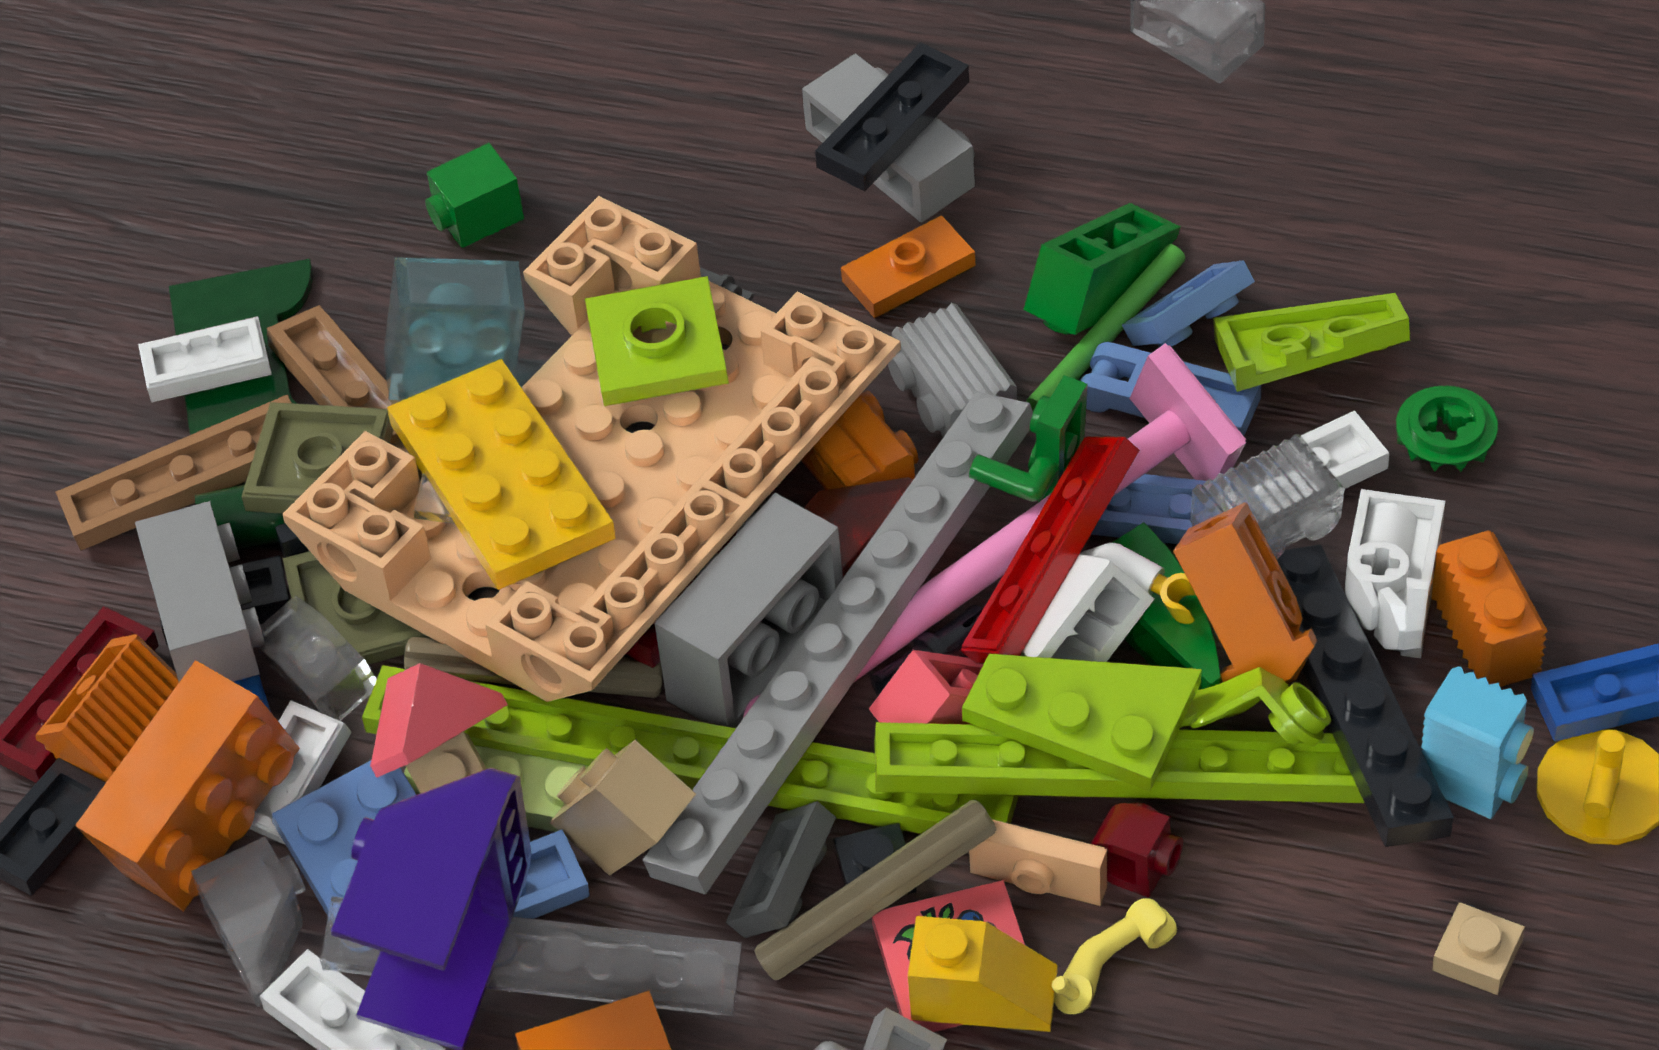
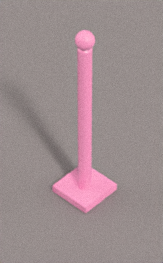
(1180, 421)

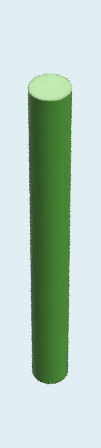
(1110, 324)

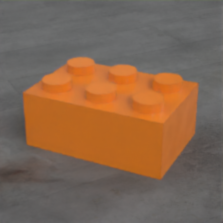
(189, 784)

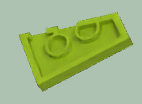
(1086, 711)

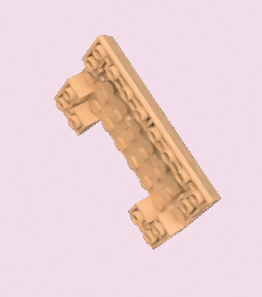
(666, 488)

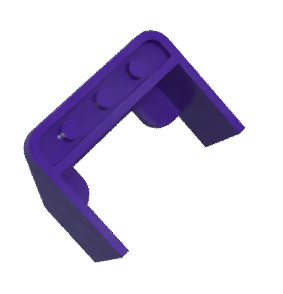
(437, 902)

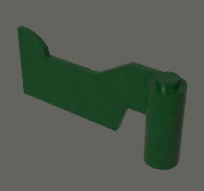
(272, 296)

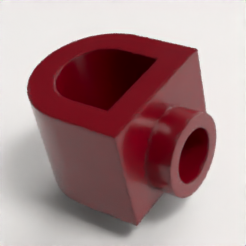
(1138, 847)

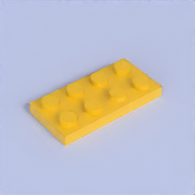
(501, 474)

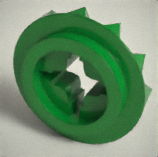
(1461, 411)

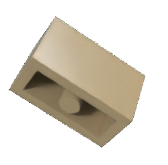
(620, 806)

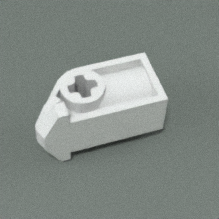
(1394, 567)

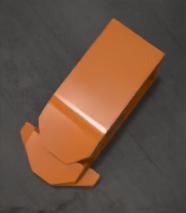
(1245, 595)

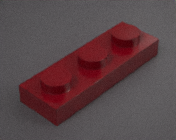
(17, 733)

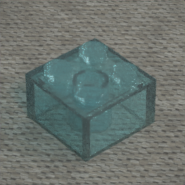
(450, 321)

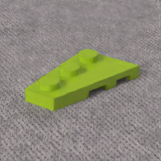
(1305, 337)

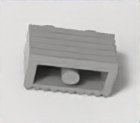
(945, 366)

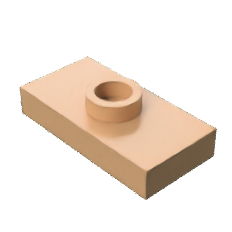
(1042, 863)

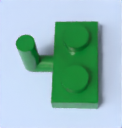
(1058, 431)

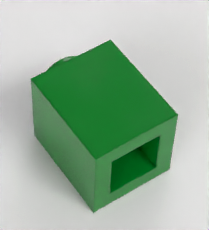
(474, 196)

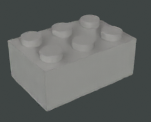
(747, 611)

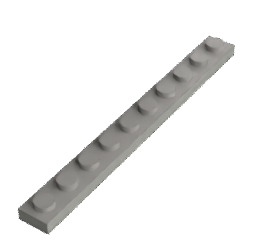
(836, 647)

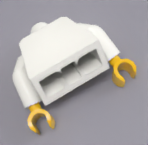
(1103, 602)

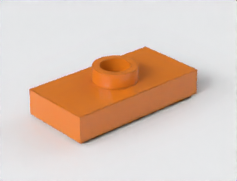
(908, 266)

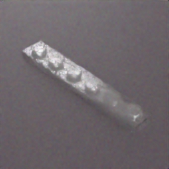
(589, 964)

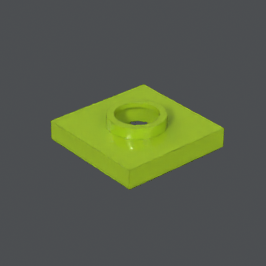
(643, 370)

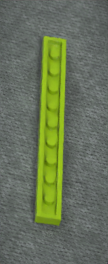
(581, 730)

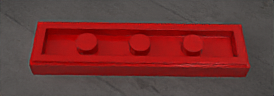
(1050, 548)

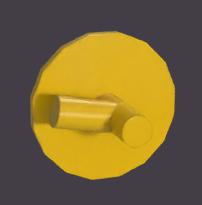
(1601, 787)

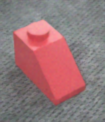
(927, 690)

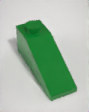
(1093, 266)

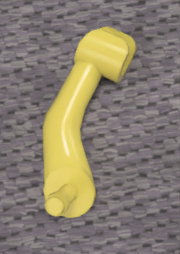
(1079, 983)

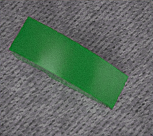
(1156, 633)

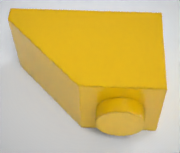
(978, 977)

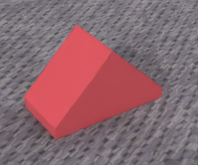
(424, 711)

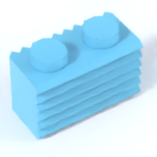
(1476, 742)

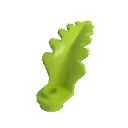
(1294, 708)

